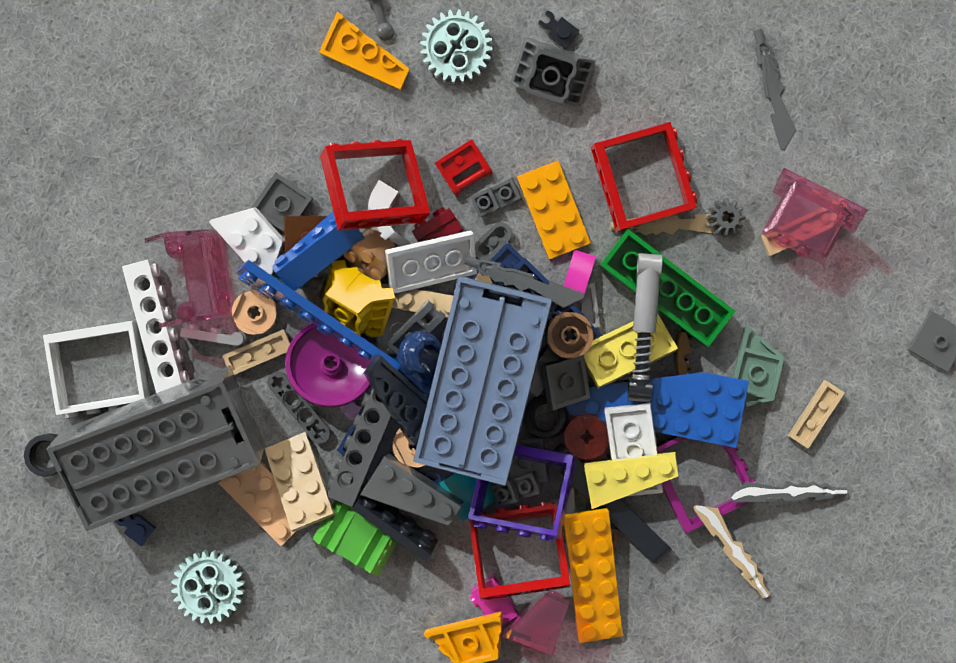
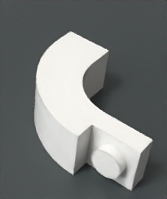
(381, 198)

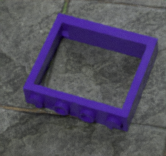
(534, 455)

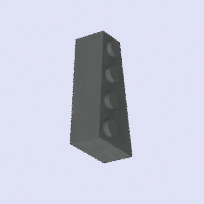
(411, 491)

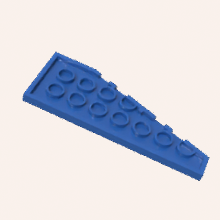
(271, 287)
(685, 406)

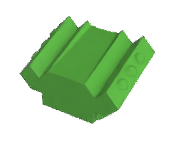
(355, 539)

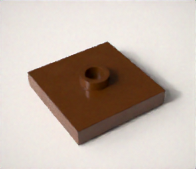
(297, 228)

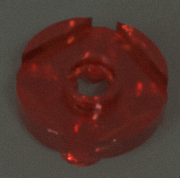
(577, 427)

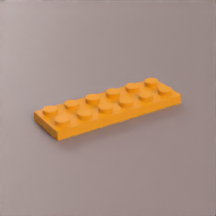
(593, 575)

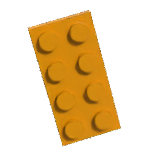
(553, 210)

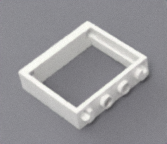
(56, 372)

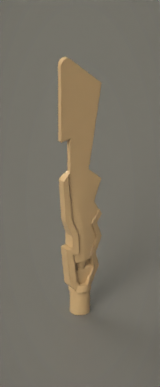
(672, 224)

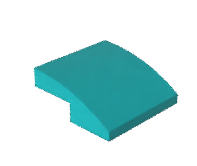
(463, 488)

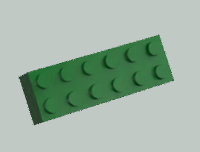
(679, 296)

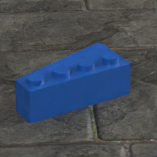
(315, 252)

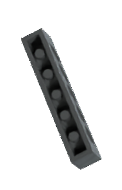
(338, 488)

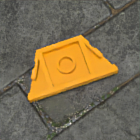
(471, 639)

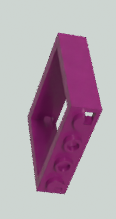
(690, 524)

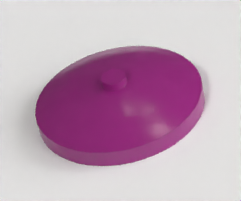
(325, 369)

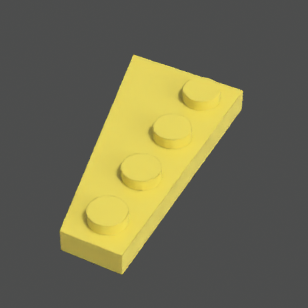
(625, 476)

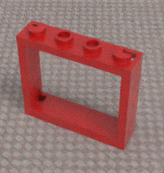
(610, 189)
(377, 217)
(523, 512)

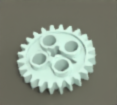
(439, 36)
(191, 598)

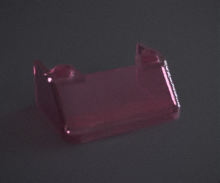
(204, 273)

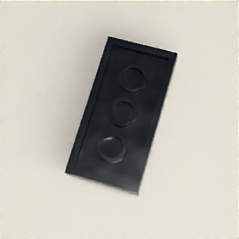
(397, 526)

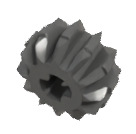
(725, 208)

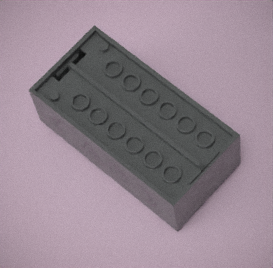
(157, 448)

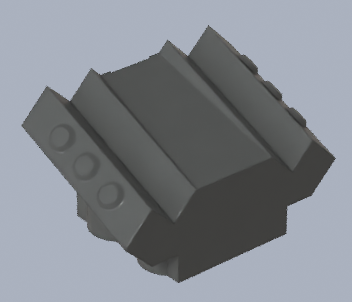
(552, 72)

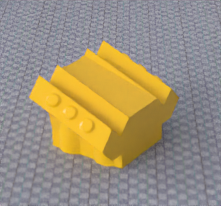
(357, 300)

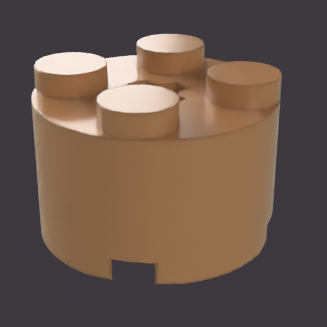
(370, 254)
(581, 330)

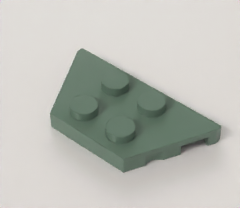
(758, 365)

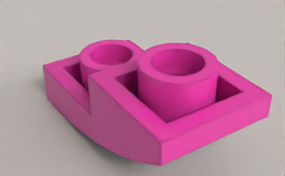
(579, 271)

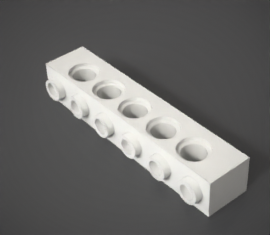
(134, 276)

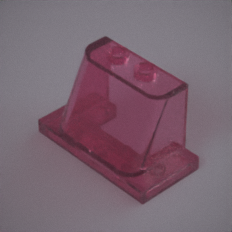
(810, 217)
(539, 623)

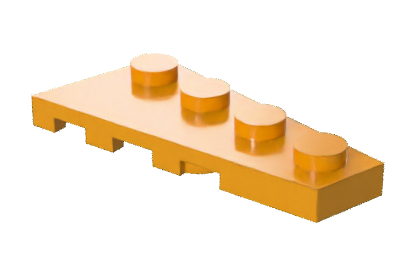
(357, 51)

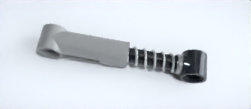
(645, 319)

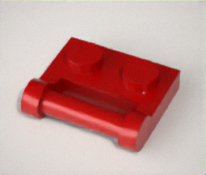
(458, 162)

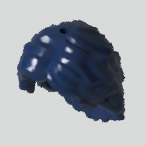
(419, 358)

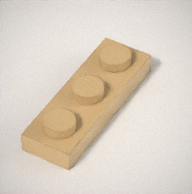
(257, 352)
(816, 414)

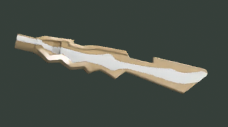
(734, 550)

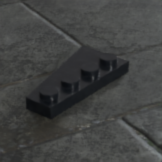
(399, 396)

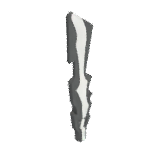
(789, 492)

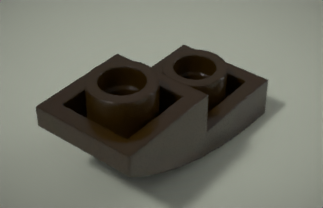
(684, 344)

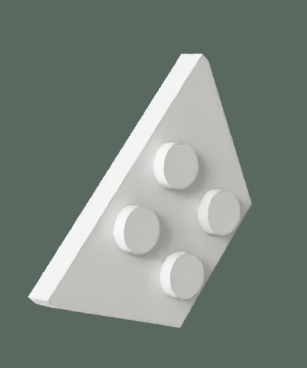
(251, 237)

